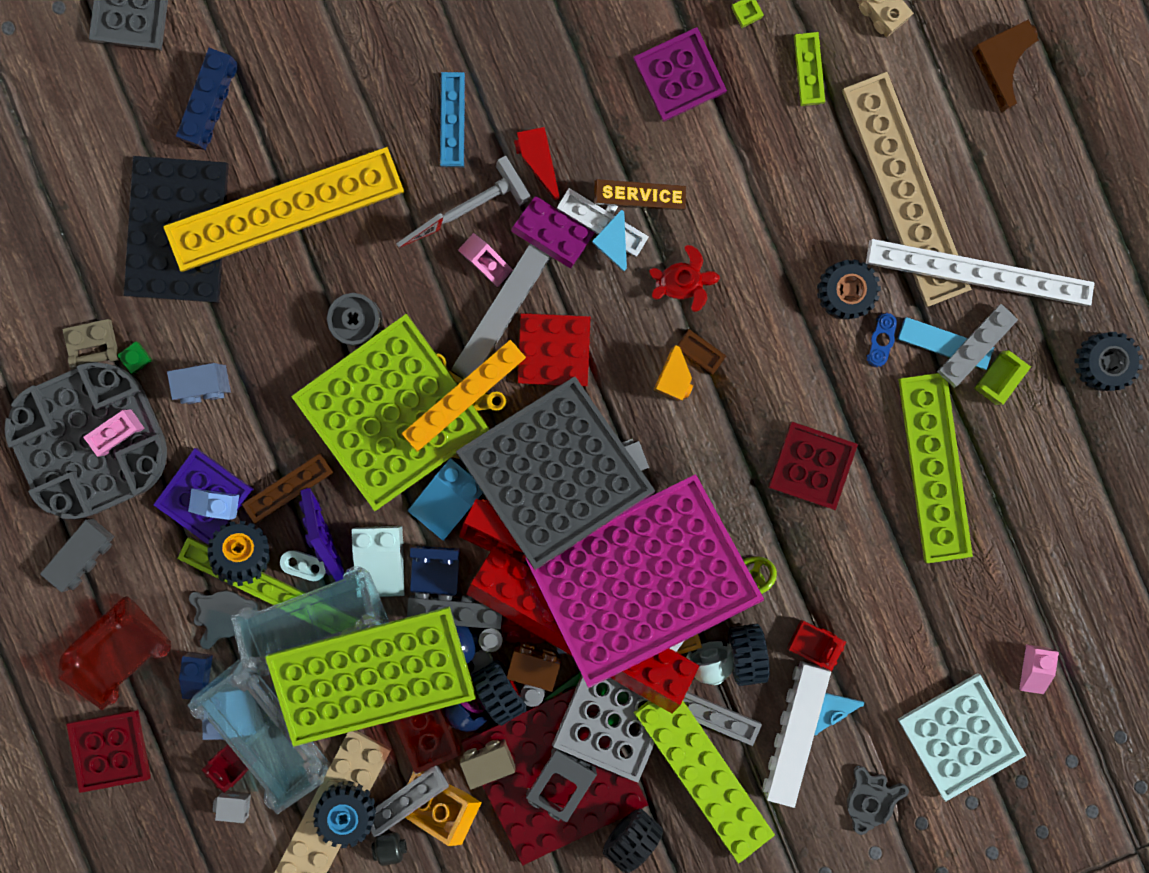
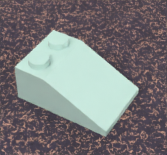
(381, 554)

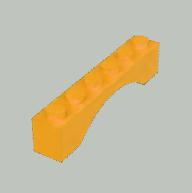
(463, 396)

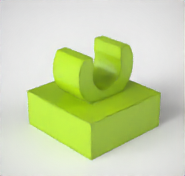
(747, 12)

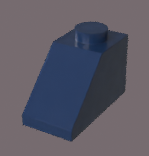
(194, 673)

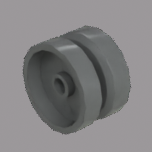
(341, 319)

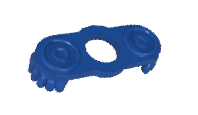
(879, 354)

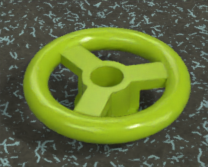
(756, 574)

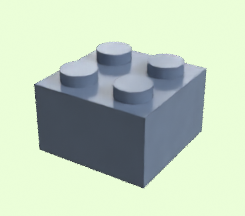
(199, 382)

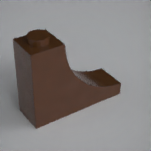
(999, 57)

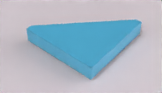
(612, 241)
(835, 709)

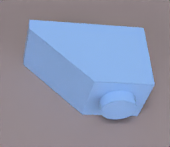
(213, 504)

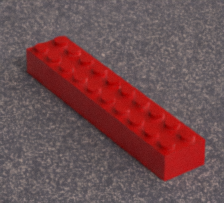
(514, 593)

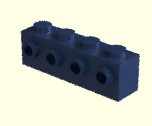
(207, 99)

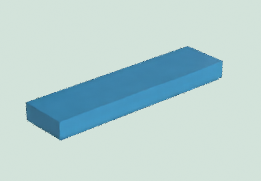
(452, 119)

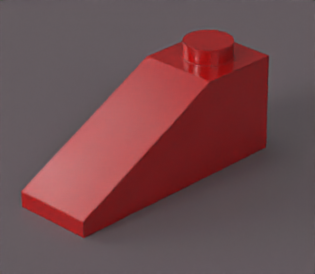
(536, 155)

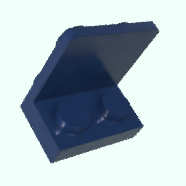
(434, 569)

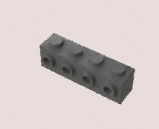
(465, 611)

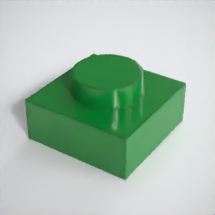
(135, 357)

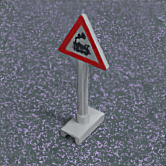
(510, 182)

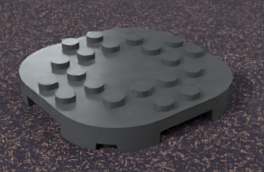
(60, 466)

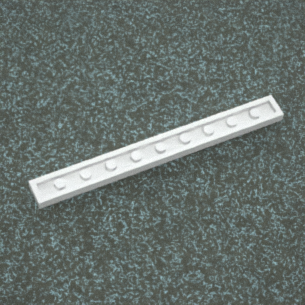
(979, 272)

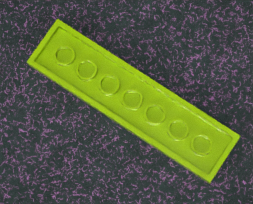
(935, 468)
(706, 778)

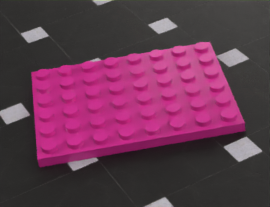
(646, 582)

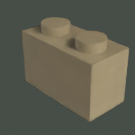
(487, 763)

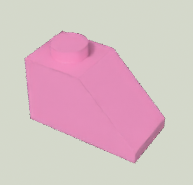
(485, 259)
(1038, 669)

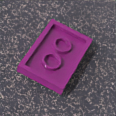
(552, 232)

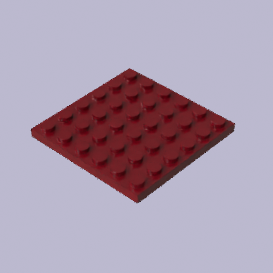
(530, 744)

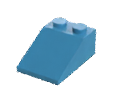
(446, 499)

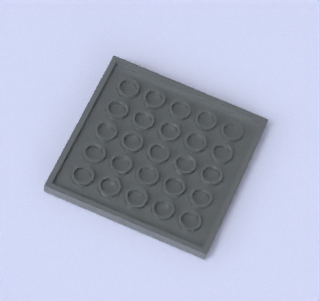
(555, 472)

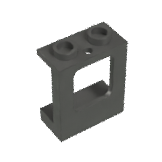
(571, 768)

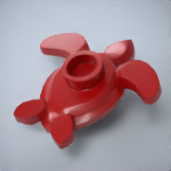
(684, 280)

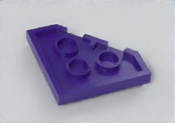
(320, 536)

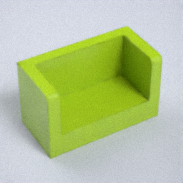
(1002, 377)

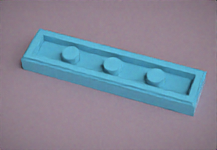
(935, 339)

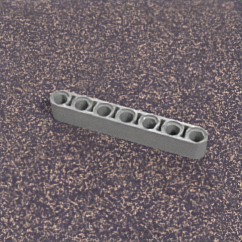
(501, 311)

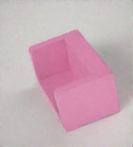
(113, 432)

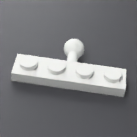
(597, 219)

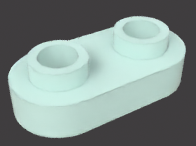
(303, 567)

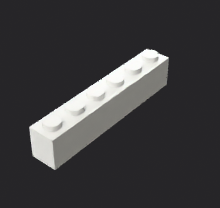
(796, 734)

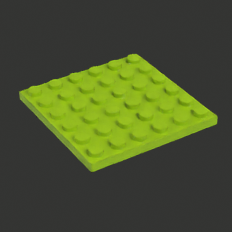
(373, 399)

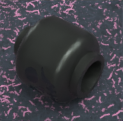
(388, 849)

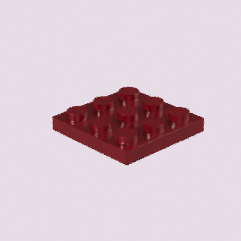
(813, 465)
(108, 751)

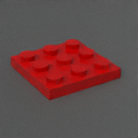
(554, 349)

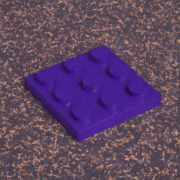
(199, 473)

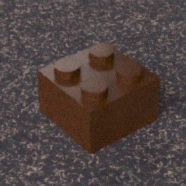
(534, 666)

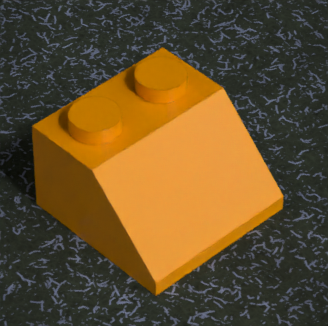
(675, 377)

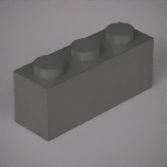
(78, 556)

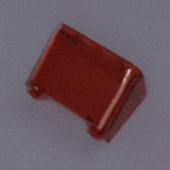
(111, 652)

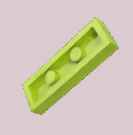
(809, 69)

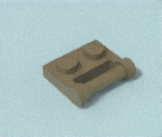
(87, 337)

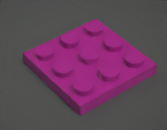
(680, 74)

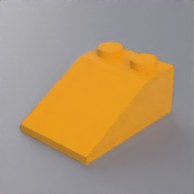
(446, 815)

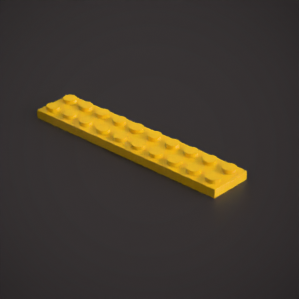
(283, 209)

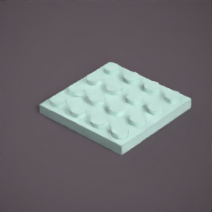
(961, 737)

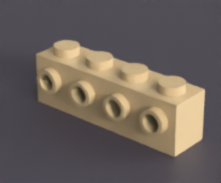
(886, 14)

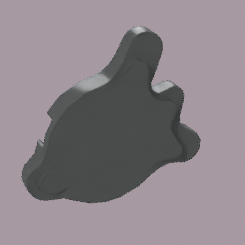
(215, 614)
(871, 801)

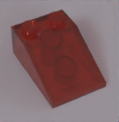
(428, 739)

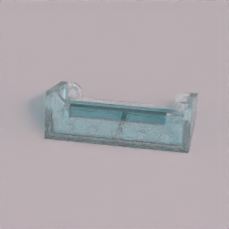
(308, 618)
(255, 729)

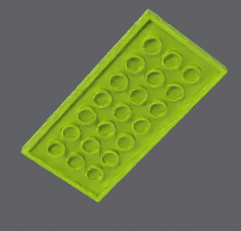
(371, 676)

